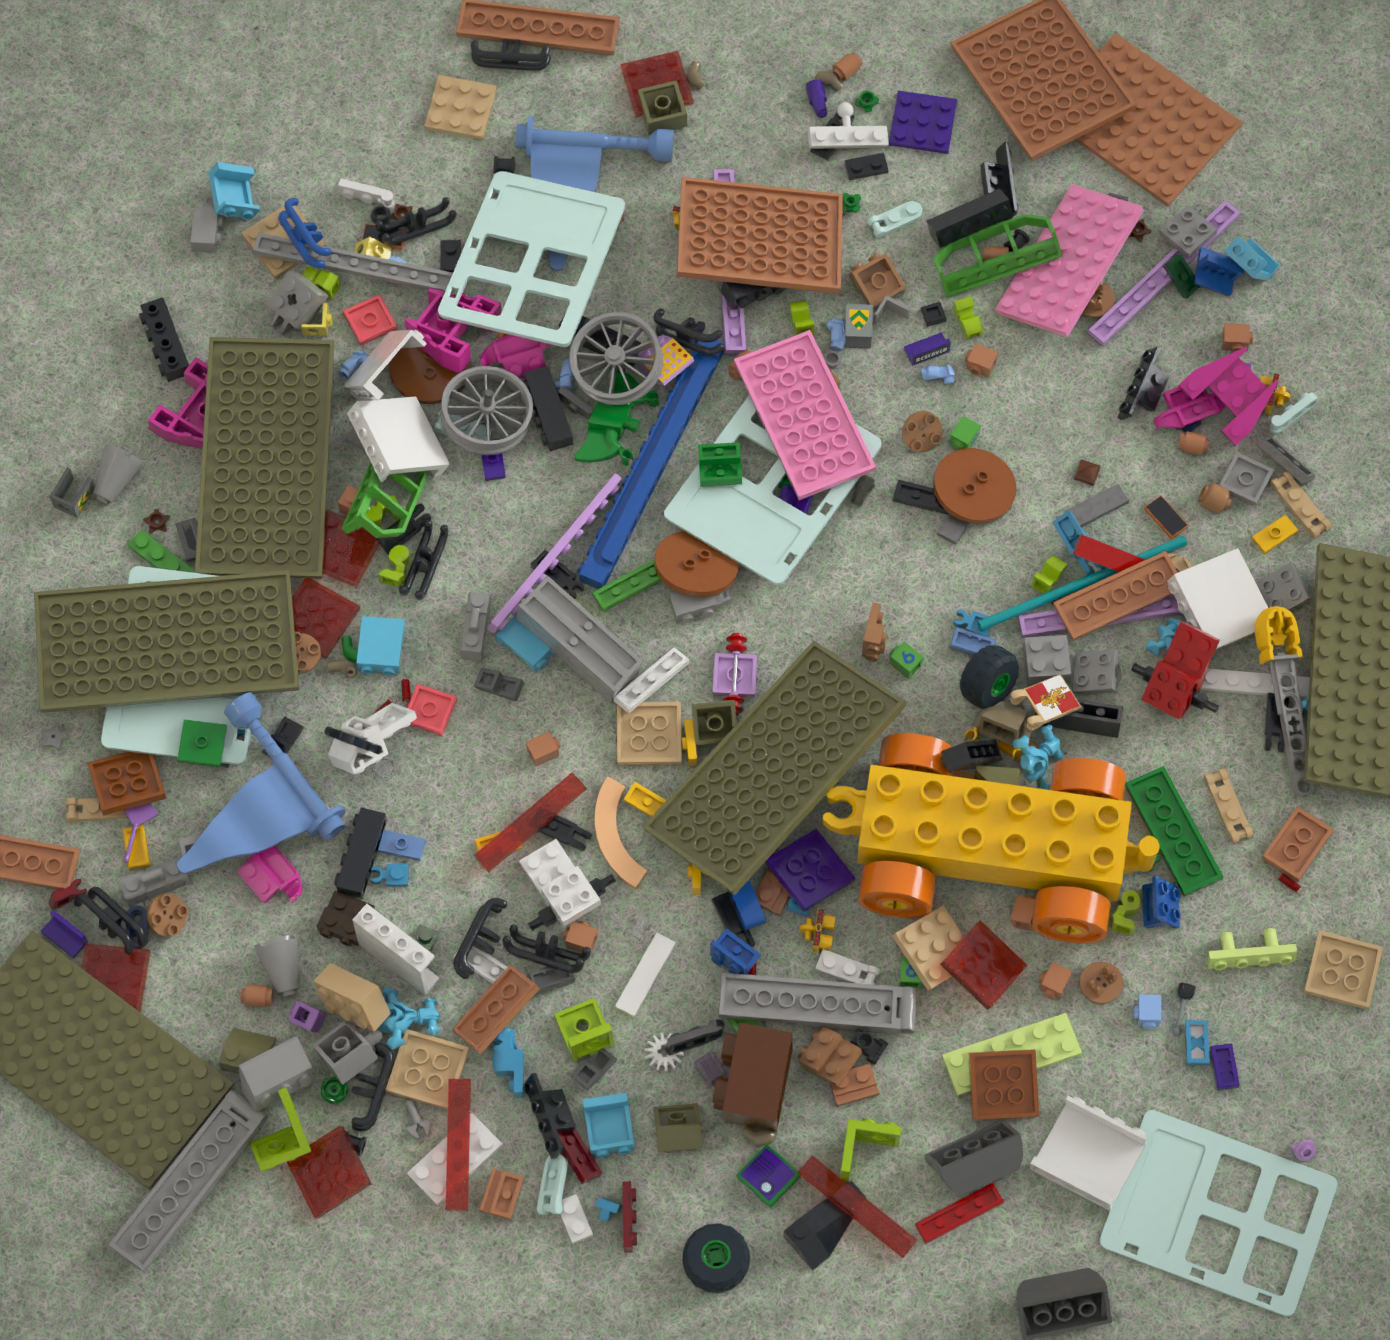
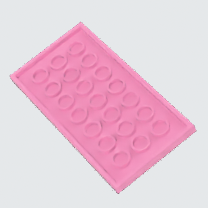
(1090, 235)
(804, 415)

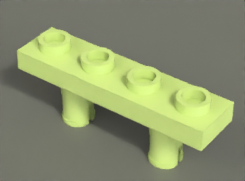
(1246, 957)

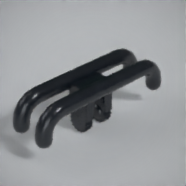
(510, 60)
(416, 223)
(687, 333)
(425, 561)
(112, 917)
(471, 939)
(544, 952)
(376, 1095)

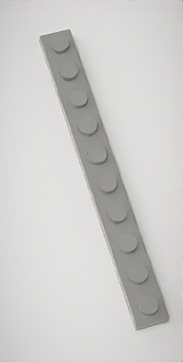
(356, 264)

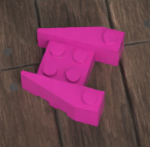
(443, 335)
(1236, 388)
(188, 424)

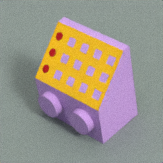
(674, 359)

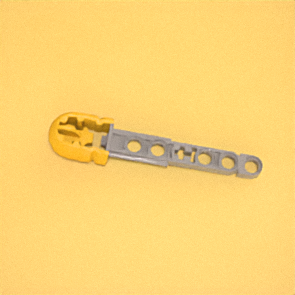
(1267, 630)

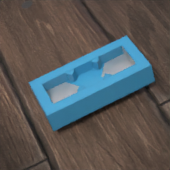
(1197, 1042)

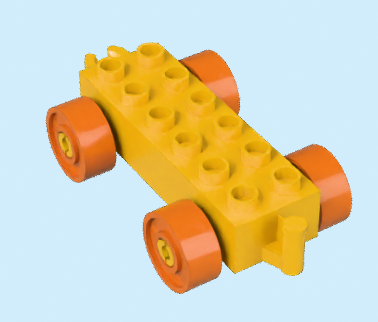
(1055, 840)

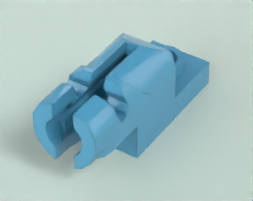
(1070, 532)
(509, 1061)

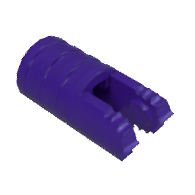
(817, 97)

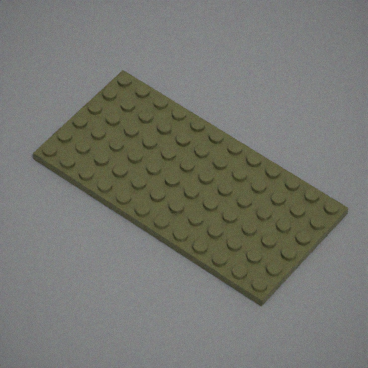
(265, 457)
(165, 641)
(1350, 673)
(774, 767)
(100, 1062)

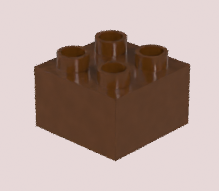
(756, 1077)

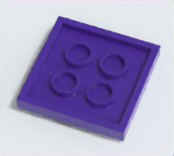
(922, 122)
(810, 870)

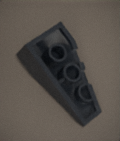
(819, 1231)

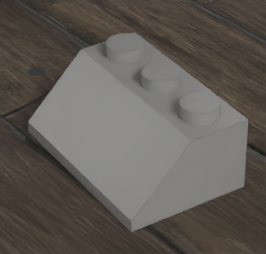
(273, 1070)

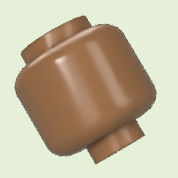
(1214, 498)

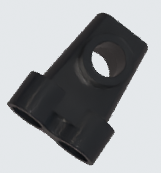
(873, 1048)

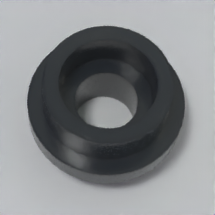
(380, 210)

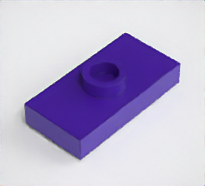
(493, 466)
(1224, 1066)

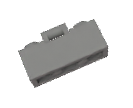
(475, 626)
(153, 882)

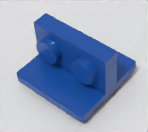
(1216, 271)
(1160, 904)
(733, 953)

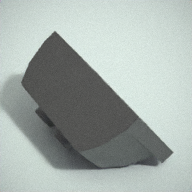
(978, 1158)
(1062, 1303)

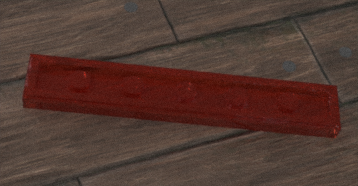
(530, 822)
(458, 1145)
(857, 1206)

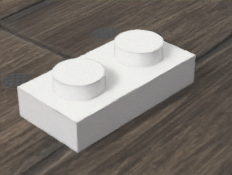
(575, 1219)

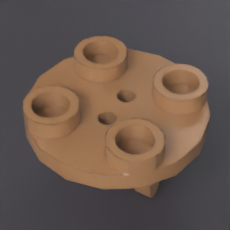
(1105, 302)
(930, 427)
(310, 656)
(173, 907)
(1094, 989)

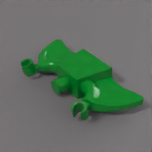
(609, 424)

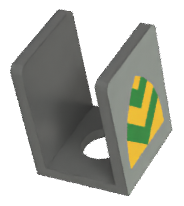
(858, 325)
(81, 499)

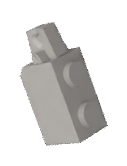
(205, 227)
(689, 607)

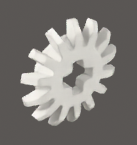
(657, 1058)

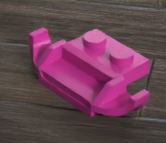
(515, 354)
(1184, 411)
(269, 873)

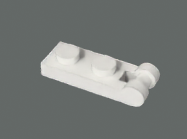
(366, 193)
(845, 968)

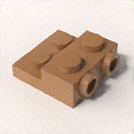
(876, 279)
(874, 638)
(829, 1056)

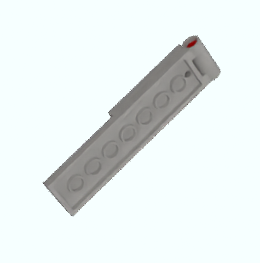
(819, 1003)
(189, 1180)

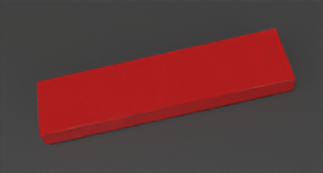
(1105, 554)
(959, 1213)

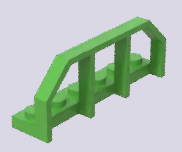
(1002, 265)
(369, 490)

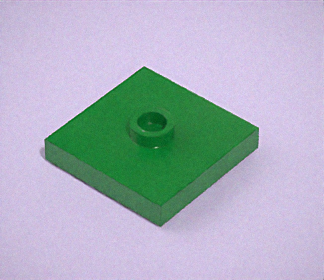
(202, 743)

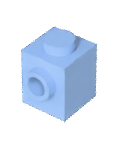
(1148, 1011)

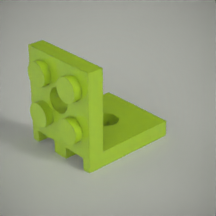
(581, 1043)
(868, 1132)
(283, 1144)

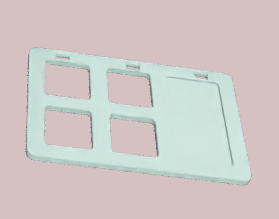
(544, 219)
(746, 517)
(158, 726)
(1170, 1194)

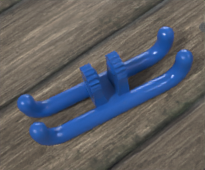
(303, 233)

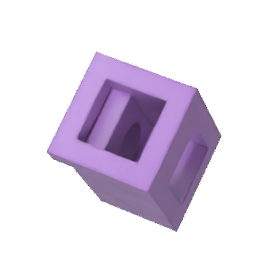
(315, 1018)

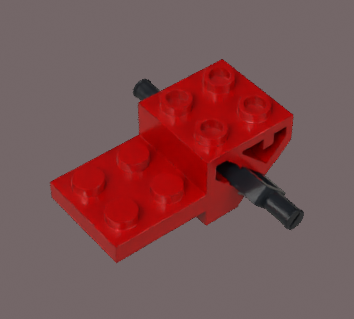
(1179, 677)

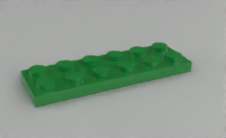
(1175, 831)

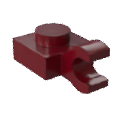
(64, 896)

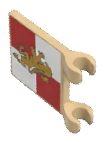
(1048, 699)

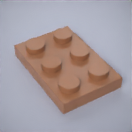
(1297, 844)

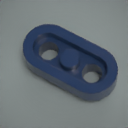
(134, 911)

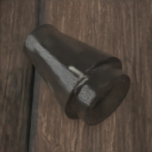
(862, 489)

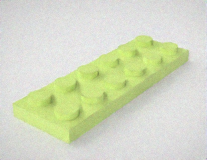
(1051, 1039)

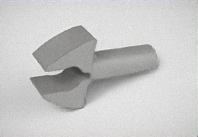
(416, 1120)

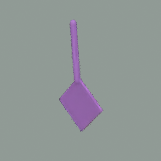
(138, 816)

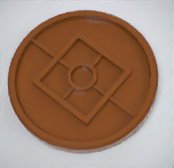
(420, 375)
(974, 485)
(693, 566)

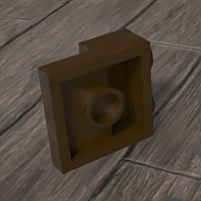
(338, 918)

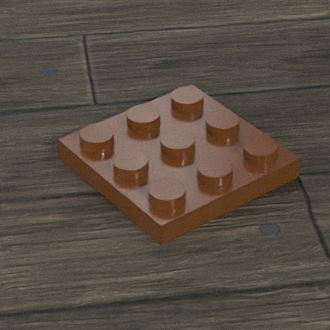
(126, 781)
(1003, 1084)

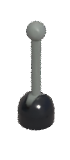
(1185, 992)

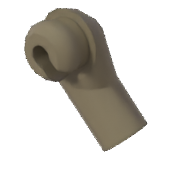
(693, 76)
(829, 78)
(343, 666)
(759, 1138)

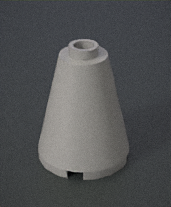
(114, 473)
(281, 963)

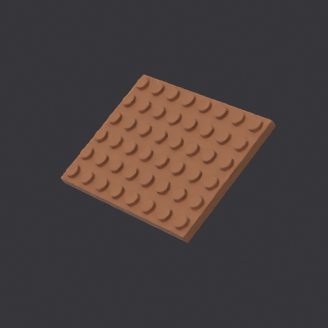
(1043, 76)
(1167, 134)
(760, 235)

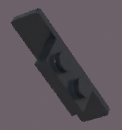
(1000, 176)
(1146, 386)
(551, 1113)

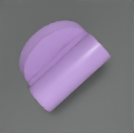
(1304, 1150)

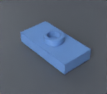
(969, 642)
(402, 845)

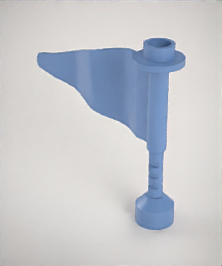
(575, 158)
(266, 807)

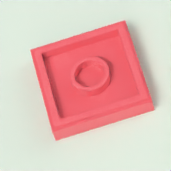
(370, 320)
(431, 708)

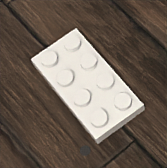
(431, 1171)

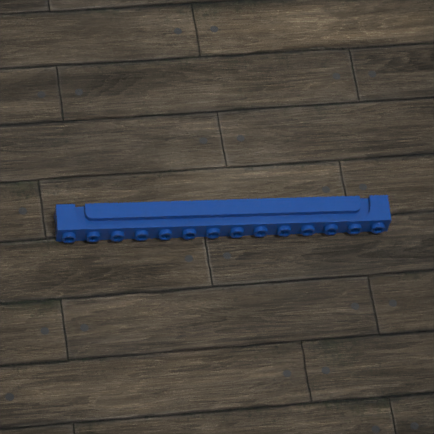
(648, 468)

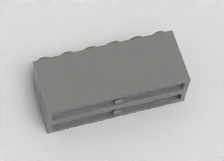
(578, 639)

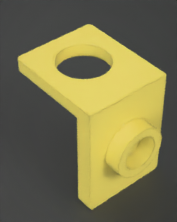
(373, 248)
(322, 330)

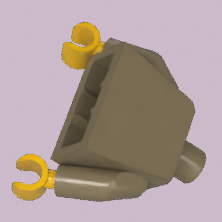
(1002, 723)

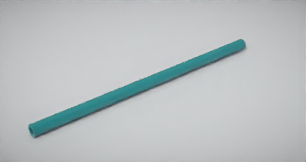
(1071, 587)

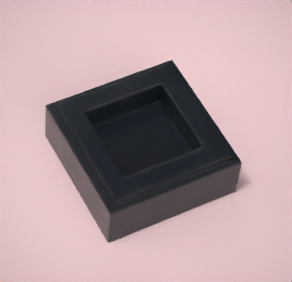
(933, 314)

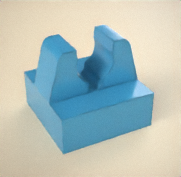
(608, 1206)

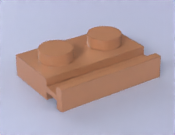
(772, 894)
(856, 1086)
(502, 1194)

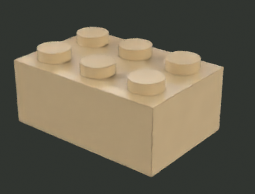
(351, 997)

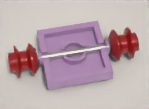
(735, 672)

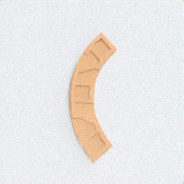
(608, 835)

